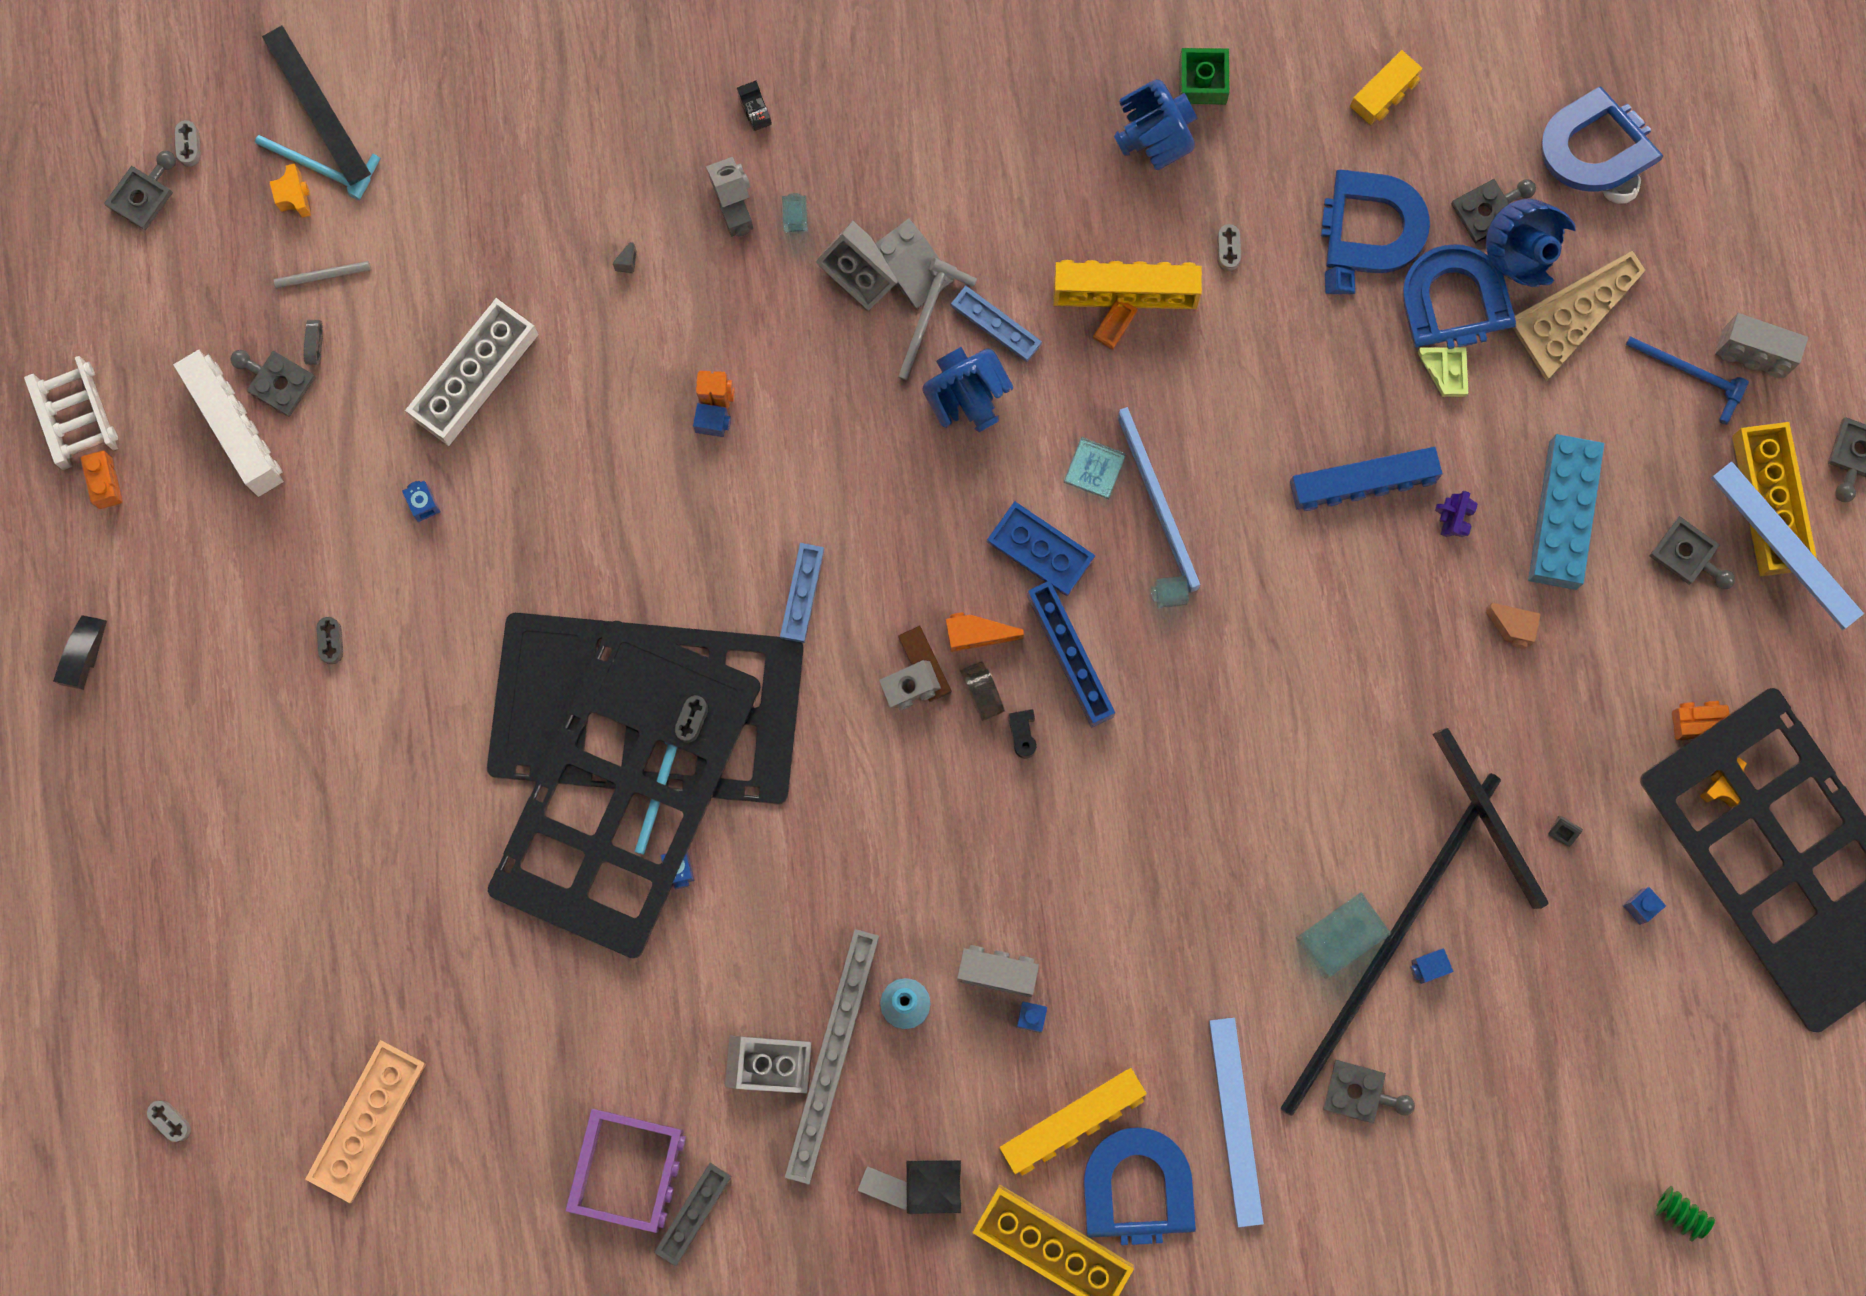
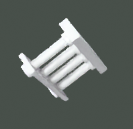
(55, 431)

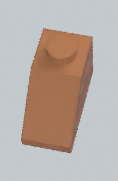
(1514, 624)

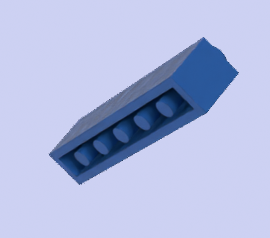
(1366, 478)
(1070, 654)

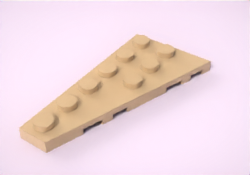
(1566, 318)

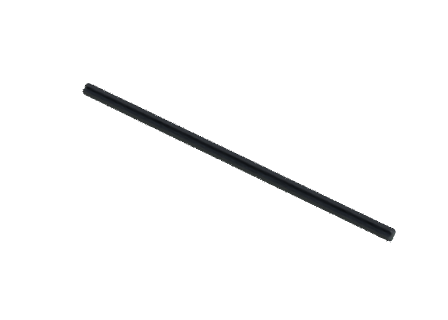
(1385, 952)

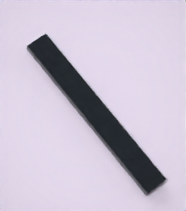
(316, 105)
(1490, 818)

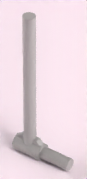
(942, 272)

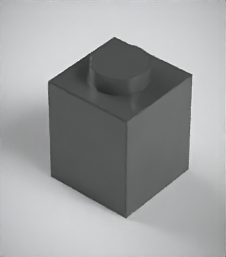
(737, 218)

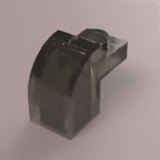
(982, 690)

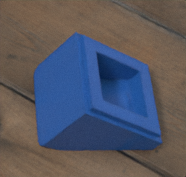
(1340, 281)

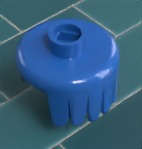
(1158, 122)
(1527, 240)
(969, 384)

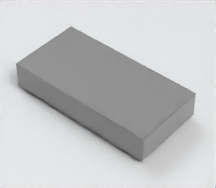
(884, 1187)

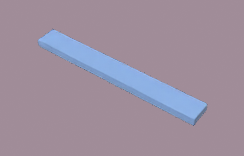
(1158, 499)
(1787, 546)
(1236, 1122)

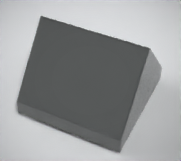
(1565, 831)

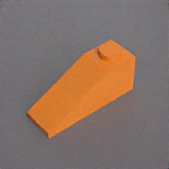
(973, 632)

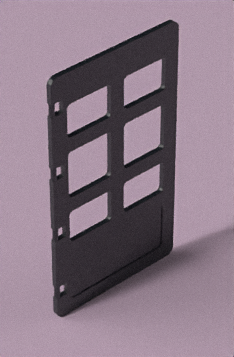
(547, 662)
(645, 690)
(1825, 958)

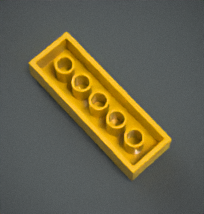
(1136, 283)
(1770, 464)
(1051, 1246)

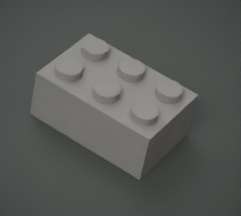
(1761, 346)
(998, 971)

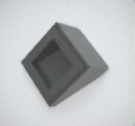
(626, 259)

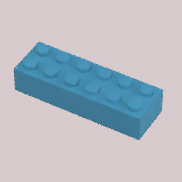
(1566, 512)

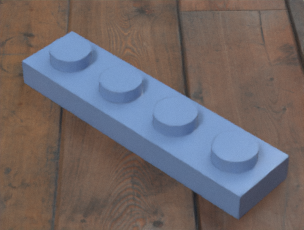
(996, 324)
(802, 593)

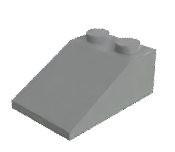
(909, 260)
(858, 266)
(768, 1064)

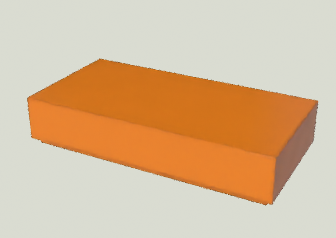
(1115, 324)

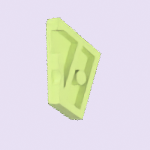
(1447, 369)

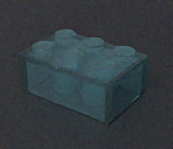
(1343, 935)

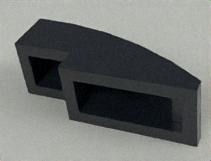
(80, 652)

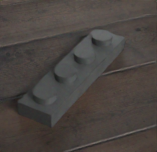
(693, 1214)

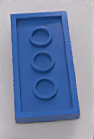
(1040, 548)

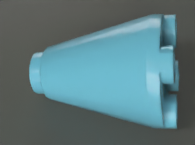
(905, 1016)

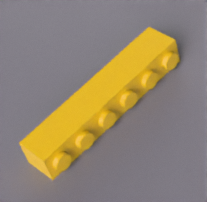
(1073, 1120)

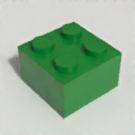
(1204, 75)

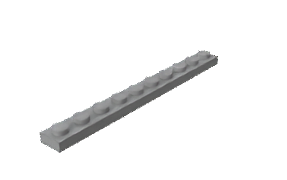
(832, 1057)

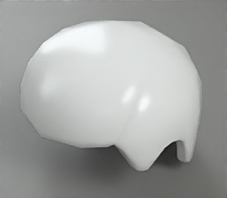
(1624, 192)

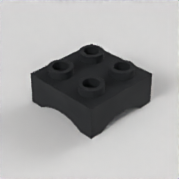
(933, 1186)

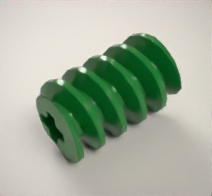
(1684, 1214)

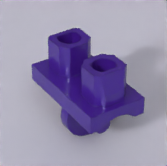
(1453, 513)

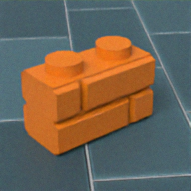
(715, 389)
(101, 479)
(1692, 720)

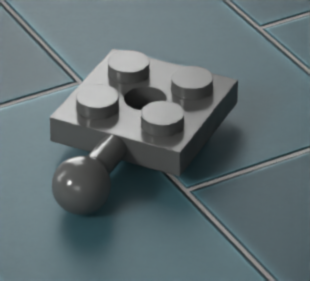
(138, 182)
(1492, 197)
(266, 376)
(1845, 456)
(1701, 551)
(1366, 1105)

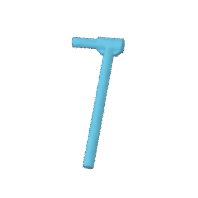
(355, 191)
(654, 805)

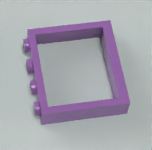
(585, 1160)

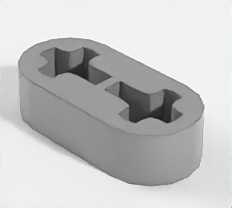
(182, 143)
(1234, 247)
(164, 1125)

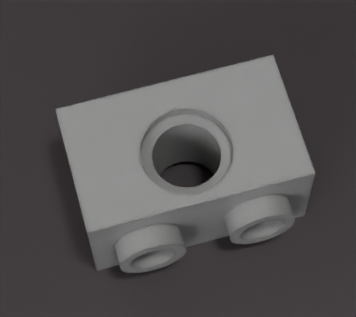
(728, 181)
(896, 685)

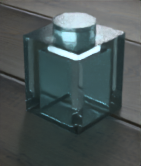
(795, 213)
(1170, 592)

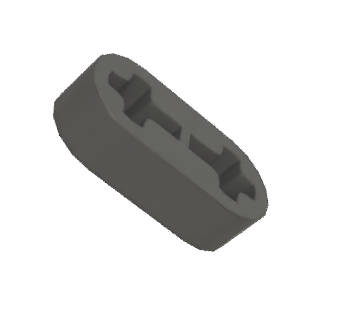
(313, 342)
(324, 640)
(686, 716)

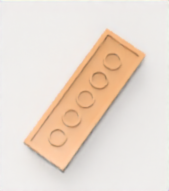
(365, 1121)

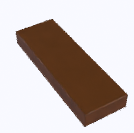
(918, 649)

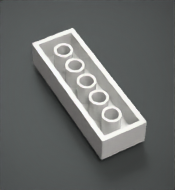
(472, 372)
(229, 422)

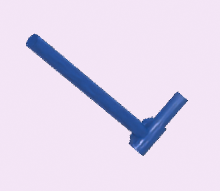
(1734, 389)

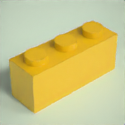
(1386, 88)

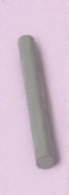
(322, 274)

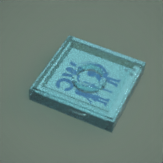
(1095, 468)

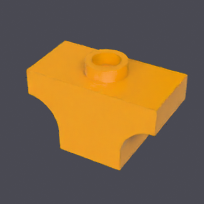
(291, 191)
(1721, 789)

